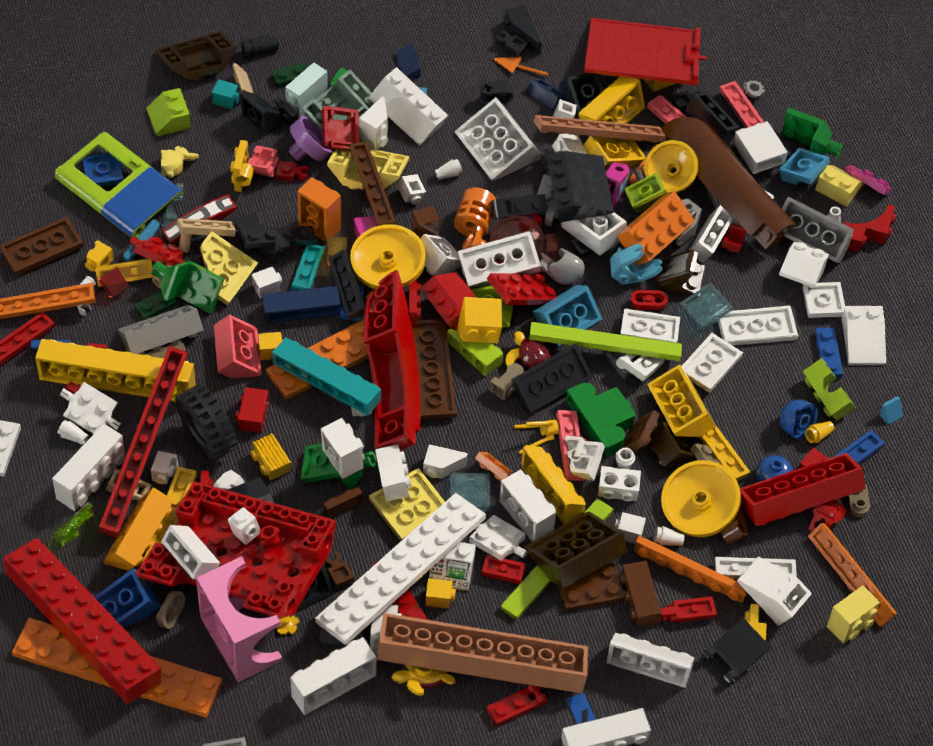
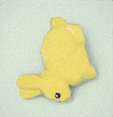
(173, 161)

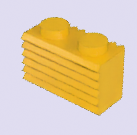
(270, 457)

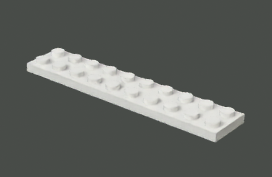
(400, 568)

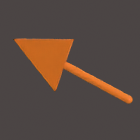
(512, 63)

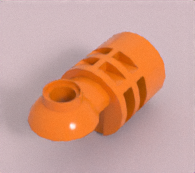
(474, 216)

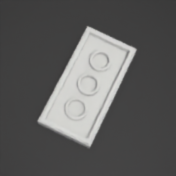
(758, 326)

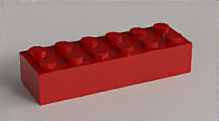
(802, 489)

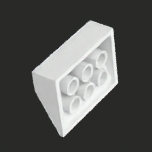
(497, 141)

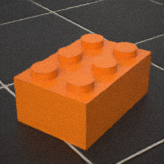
(320, 209)

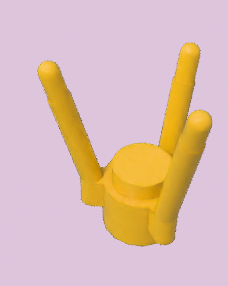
(547, 428)

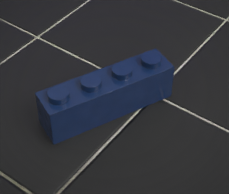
(301, 304)

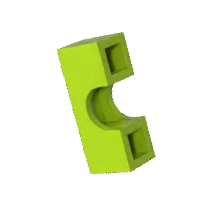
(837, 402)

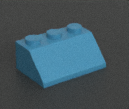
(571, 309)

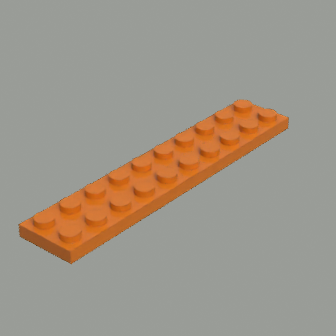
(178, 688)

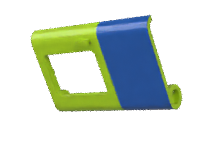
(133, 199)

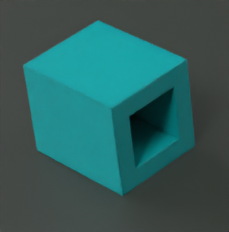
(225, 94)

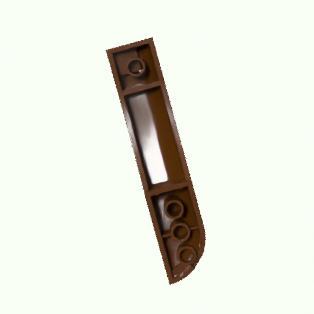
(731, 182)

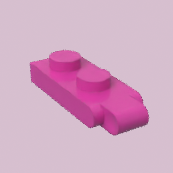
(867, 178)

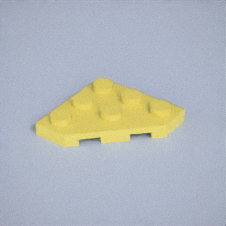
(227, 263)

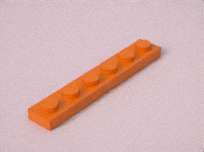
(47, 300)
(689, 568)
(849, 570)

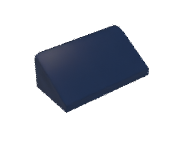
(408, 61)
(545, 93)

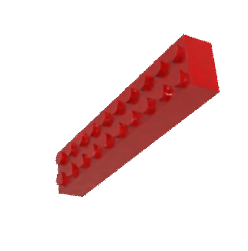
(82, 620)

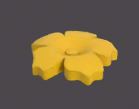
(288, 625)

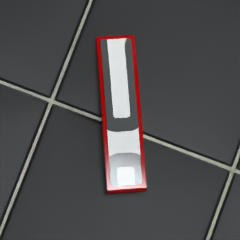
(213, 210)

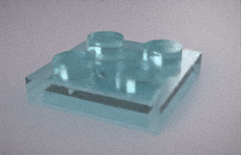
(706, 306)
(472, 487)

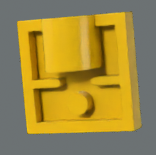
(241, 170)

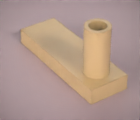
(202, 227)

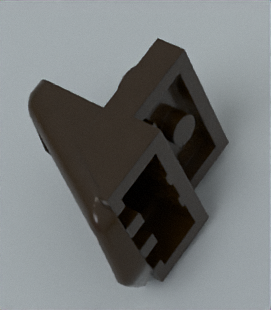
(681, 273)

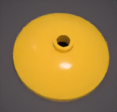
(672, 155)

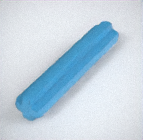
(147, 233)

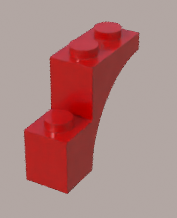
(874, 231)

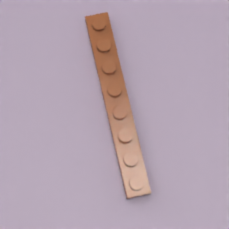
(599, 128)

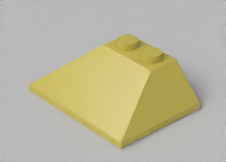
(388, 165)

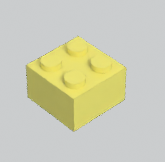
(853, 614)

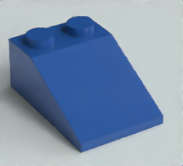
(129, 599)

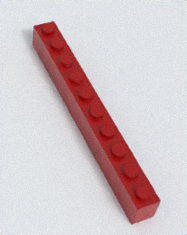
(142, 442)

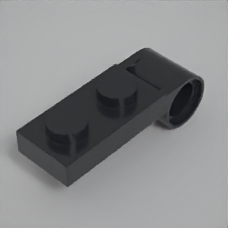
(518, 206)

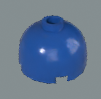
(797, 417)
(771, 467)

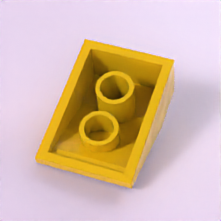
(615, 151)

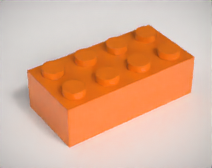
(657, 226)

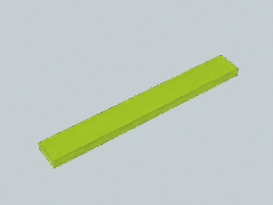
(605, 341)
(537, 581)

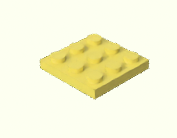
(409, 512)

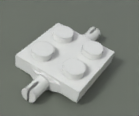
(90, 408)
(498, 538)

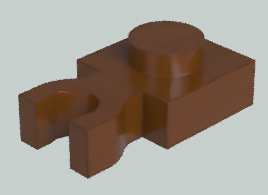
(339, 572)

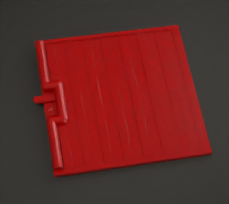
(643, 51)

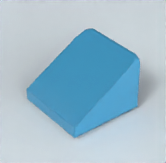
(892, 410)

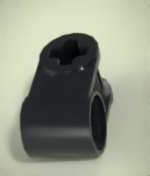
(496, 89)

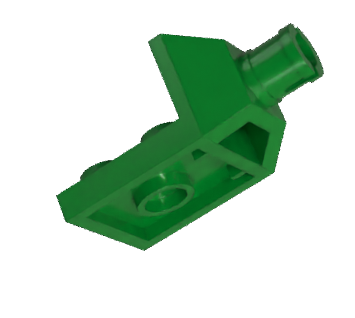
(810, 132)
(189, 283)
(319, 467)

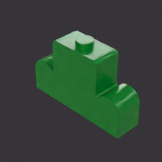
(602, 415)

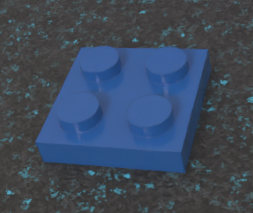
(103, 169)

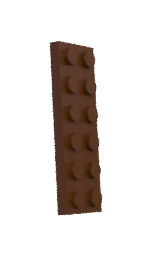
(434, 370)

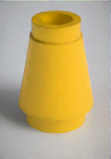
(818, 432)

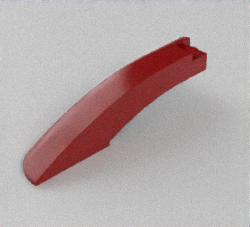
(393, 364)

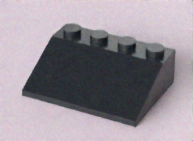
(579, 185)

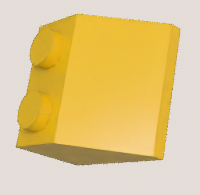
(480, 320)

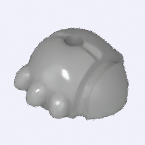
(753, 89)

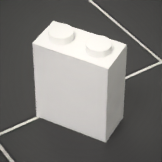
(760, 147)

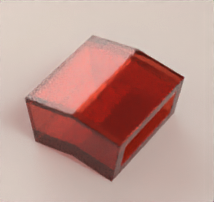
(551, 246)
(113, 282)

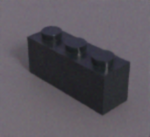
(708, 111)

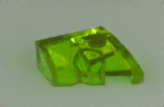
(69, 529)

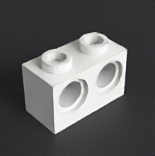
(620, 480)

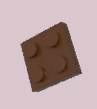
(640, 431)

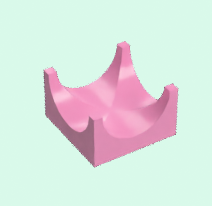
(231, 630)

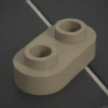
(860, 498)
(170, 609)

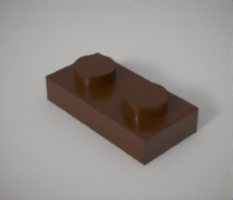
(342, 503)

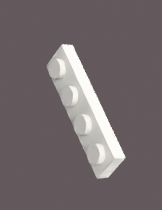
(735, 567)

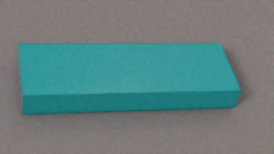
(308, 267)

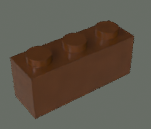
(640, 594)

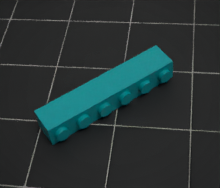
(327, 376)

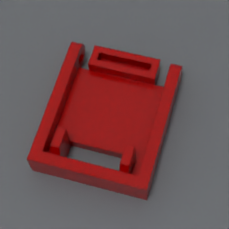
(339, 132)

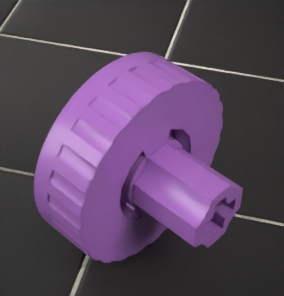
(308, 140)

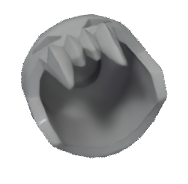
(566, 270)

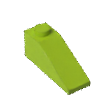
(482, 356)

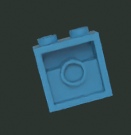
(803, 167)

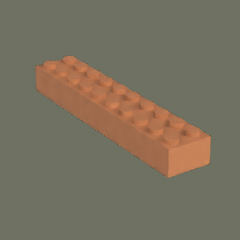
(482, 653)

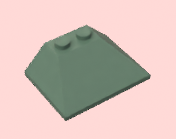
(345, 93)

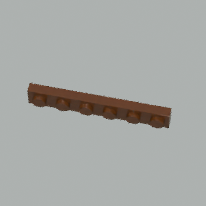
(372, 184)

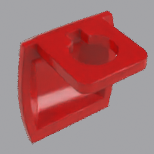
(830, 511)

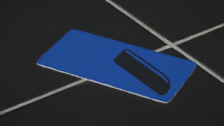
(581, 709)

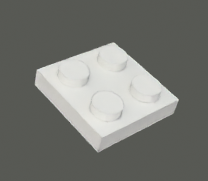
(824, 300)

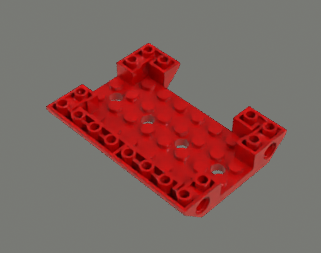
(266, 588)

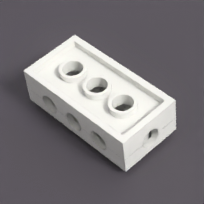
(499, 249)

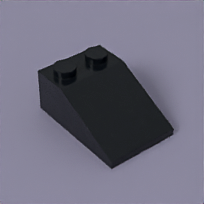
(581, 90)

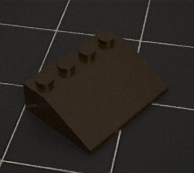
(577, 549)

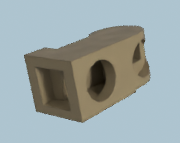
(504, 386)

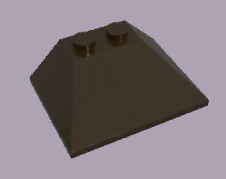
(199, 55)

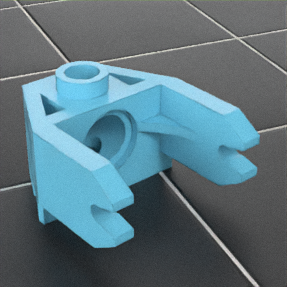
(626, 271)

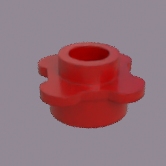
(269, 535)

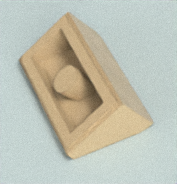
(241, 79)

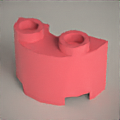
(264, 161)

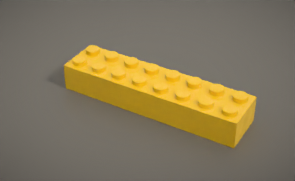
(105, 368)

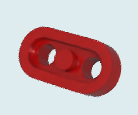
(648, 299)

